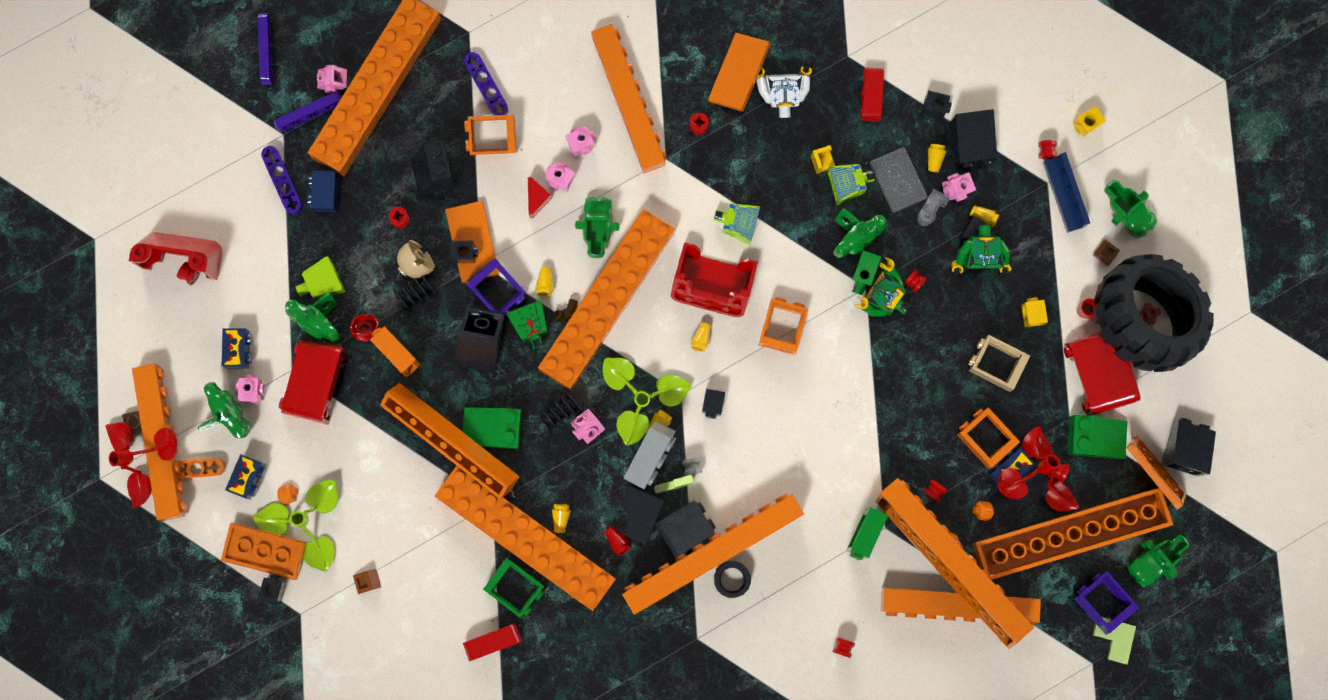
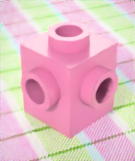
(332, 78)
(578, 146)
(562, 182)
(958, 186)
(254, 394)
(587, 426)

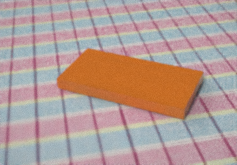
(739, 72)
(470, 224)
(1157, 472)
(263, 551)

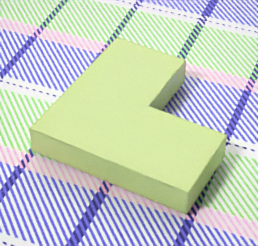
(676, 483)
(1120, 643)

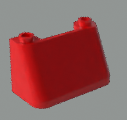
(202, 253)
(713, 283)
(1104, 376)
(312, 381)

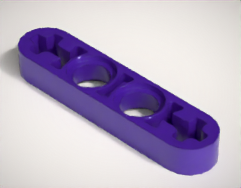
(265, 49)
(484, 86)
(308, 112)
(281, 180)

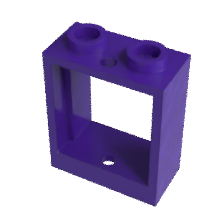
(484, 272)
(1117, 591)

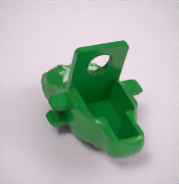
(1130, 209)
(597, 225)
(859, 233)
(312, 318)
(225, 411)
(1158, 559)

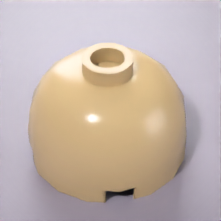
(413, 261)

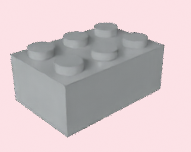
(650, 455)

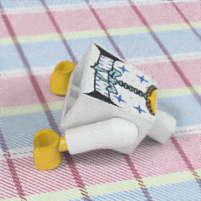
(784, 90)

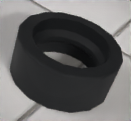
(746, 584)

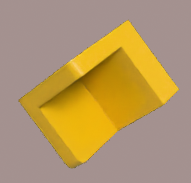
(822, 159)

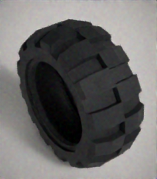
(1177, 294)

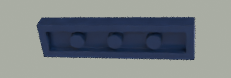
(1066, 193)

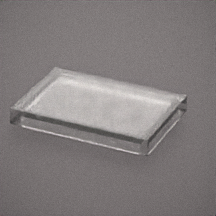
(898, 180)

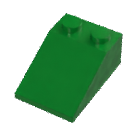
(493, 427)
(1097, 437)

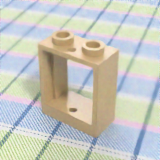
(1022, 359)

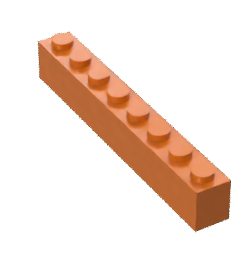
(628, 99)
(154, 416)
(449, 440)
(943, 604)

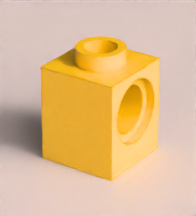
(1094, 116)
(1034, 312)

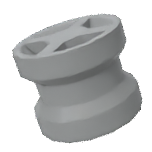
(691, 466)

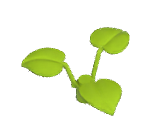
(634, 425)
(275, 516)

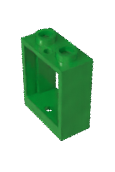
(866, 533)
(499, 574)

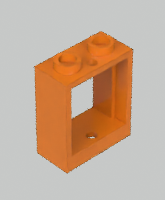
(511, 136)
(778, 345)
(394, 351)
(990, 461)

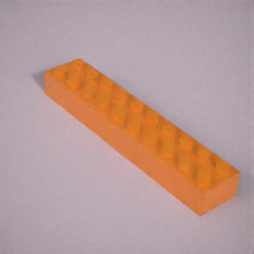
(374, 85)
(606, 299)
(1073, 533)
(525, 538)
(712, 554)
(954, 563)

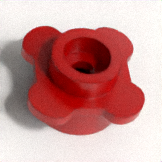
(1151, 319)

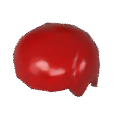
(363, 327)

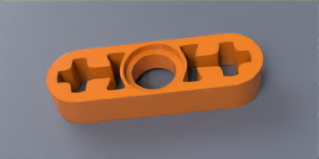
(210, 462)

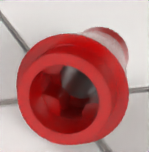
(618, 542)

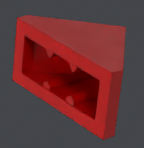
(537, 197)

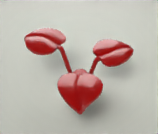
(121, 437)
(1013, 486)

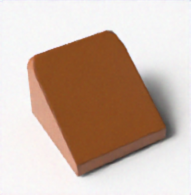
(367, 581)

